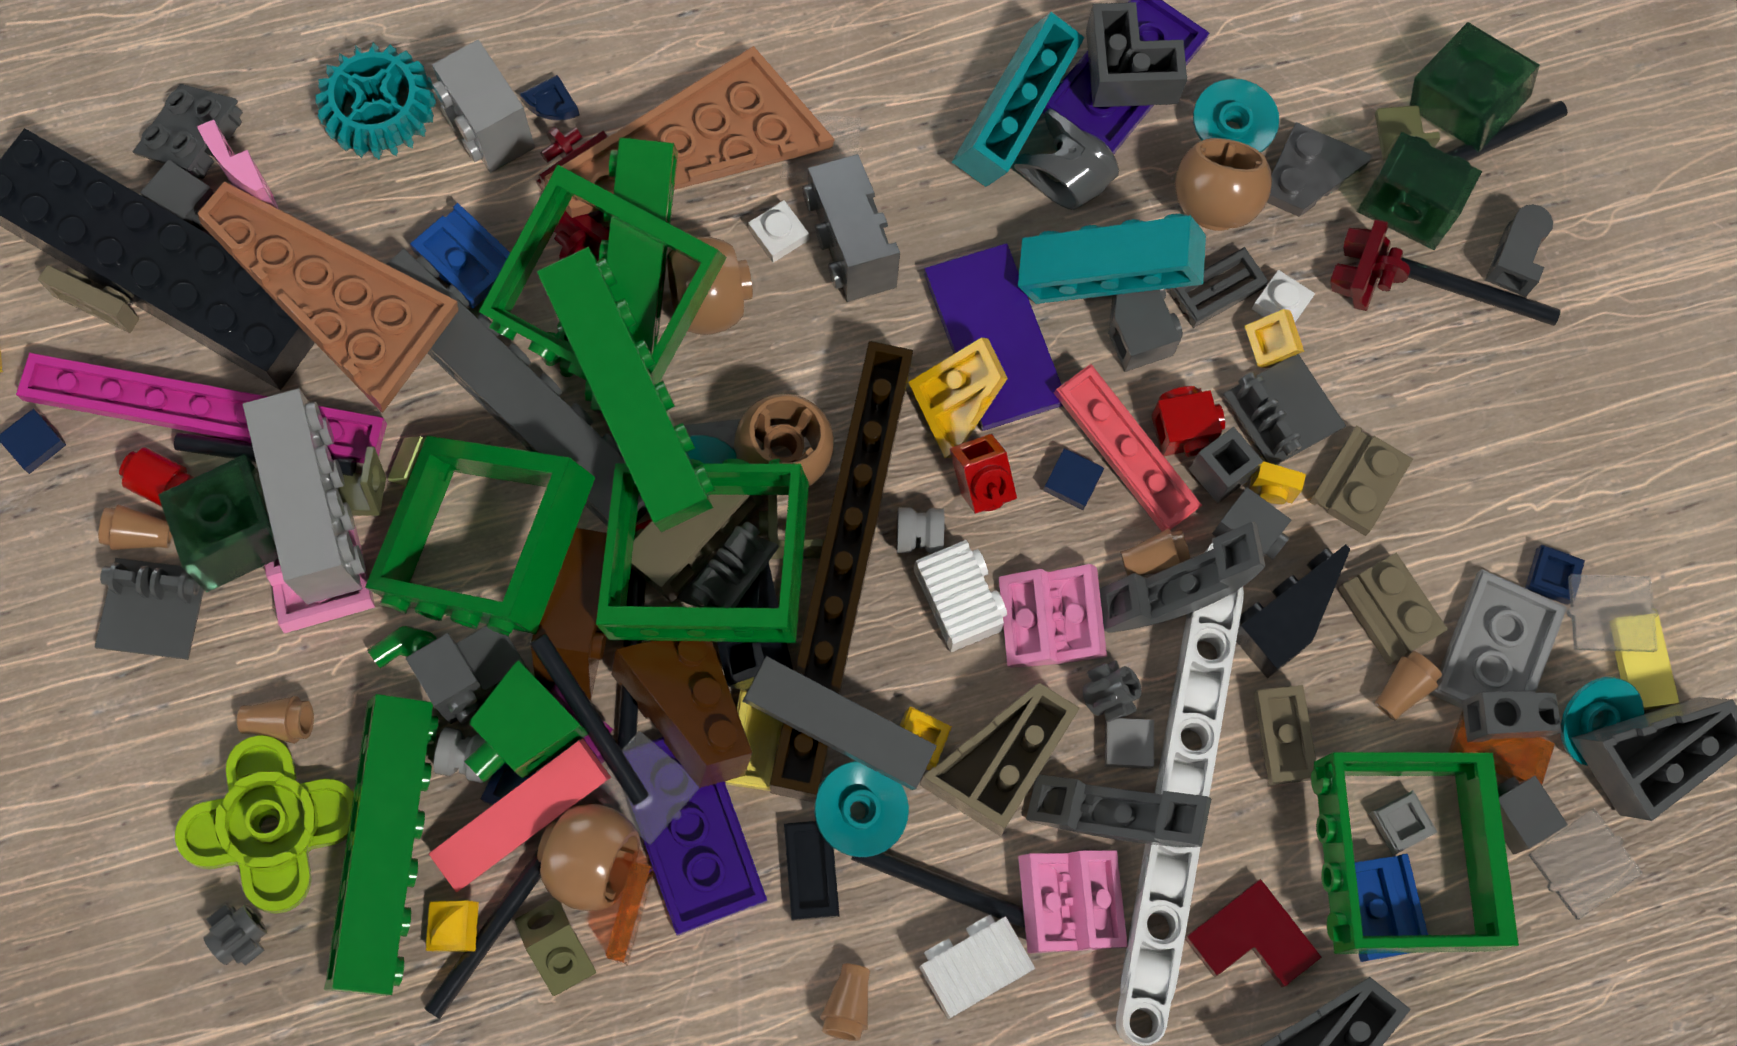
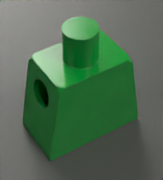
(521, 726)

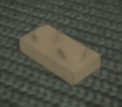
(76, 290)
(1285, 734)

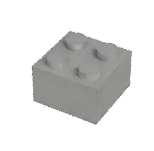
(482, 107)

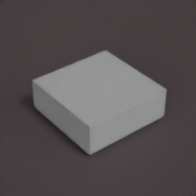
(1129, 743)
(1403, 822)

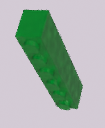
(646, 179)
(625, 389)
(380, 847)

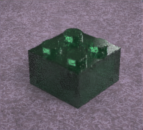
(1473, 86)
(1419, 190)
(220, 523)

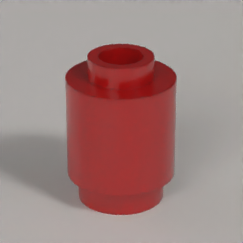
(151, 474)

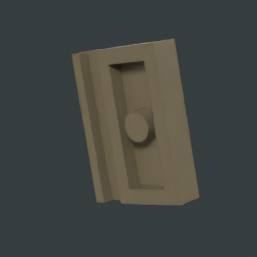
(1361, 480)
(1392, 608)

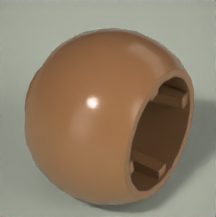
(1223, 183)
(725, 300)
(794, 420)
(588, 856)

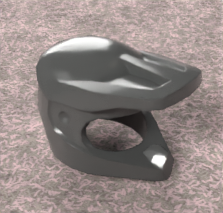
(1080, 164)

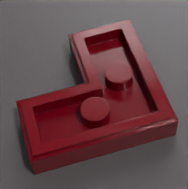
(1256, 923)

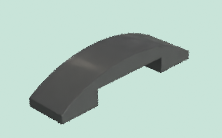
(1186, 586)
(1119, 814)

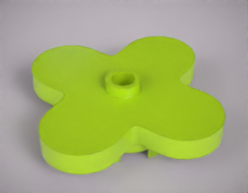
(229, 830)

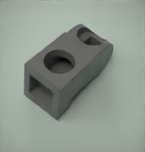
(1513, 261)
(1511, 715)

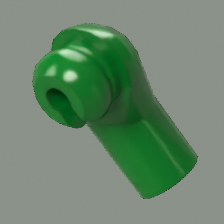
(402, 642)

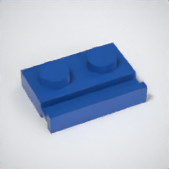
(462, 253)
(1388, 900)

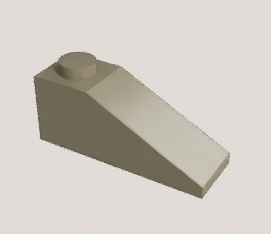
(678, 554)

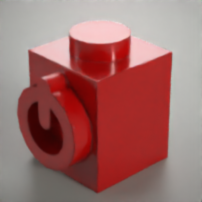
(1187, 421)
(983, 473)

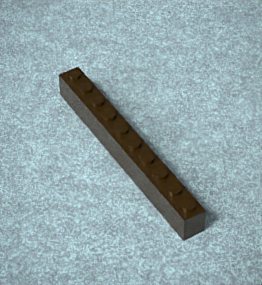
(845, 556)

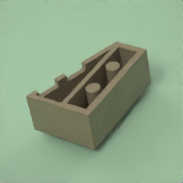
(1001, 762)

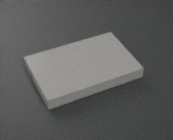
(1498, 640)

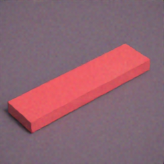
(1127, 448)
(519, 815)

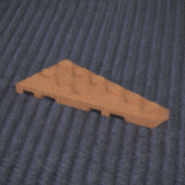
(720, 126)
(350, 304)

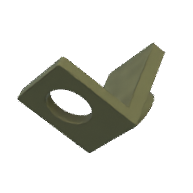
(1397, 119)
(365, 489)
(769, 529)
(555, 948)

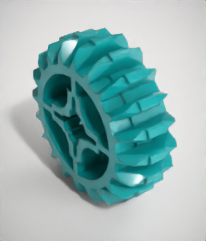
(376, 115)

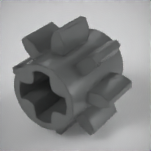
(1112, 691)
(235, 934)

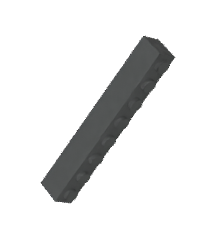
(515, 395)

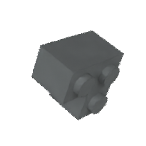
(1130, 69)
(463, 673)

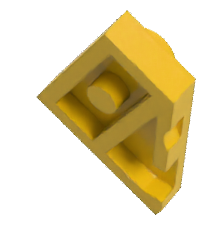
(959, 392)

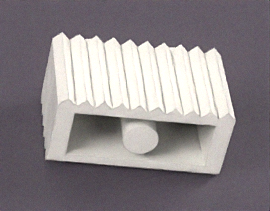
(959, 595)
(975, 966)

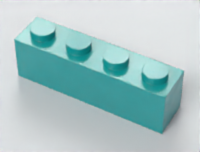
(1018, 100)
(1113, 259)

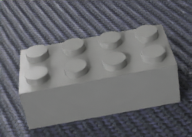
(303, 496)

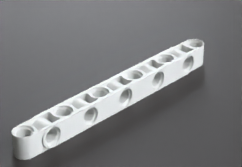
(1168, 871)

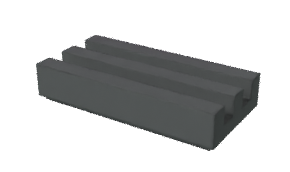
(1189, 305)

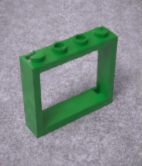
(536, 235)
(541, 556)
(705, 623)
(1482, 842)

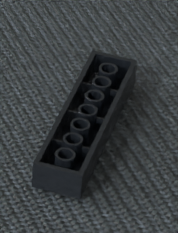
(146, 256)

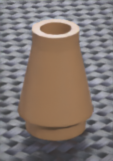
(132, 529)
(1156, 553)
(1408, 684)
(282, 719)
(848, 1004)

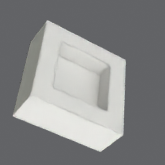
(778, 231)
(1281, 294)

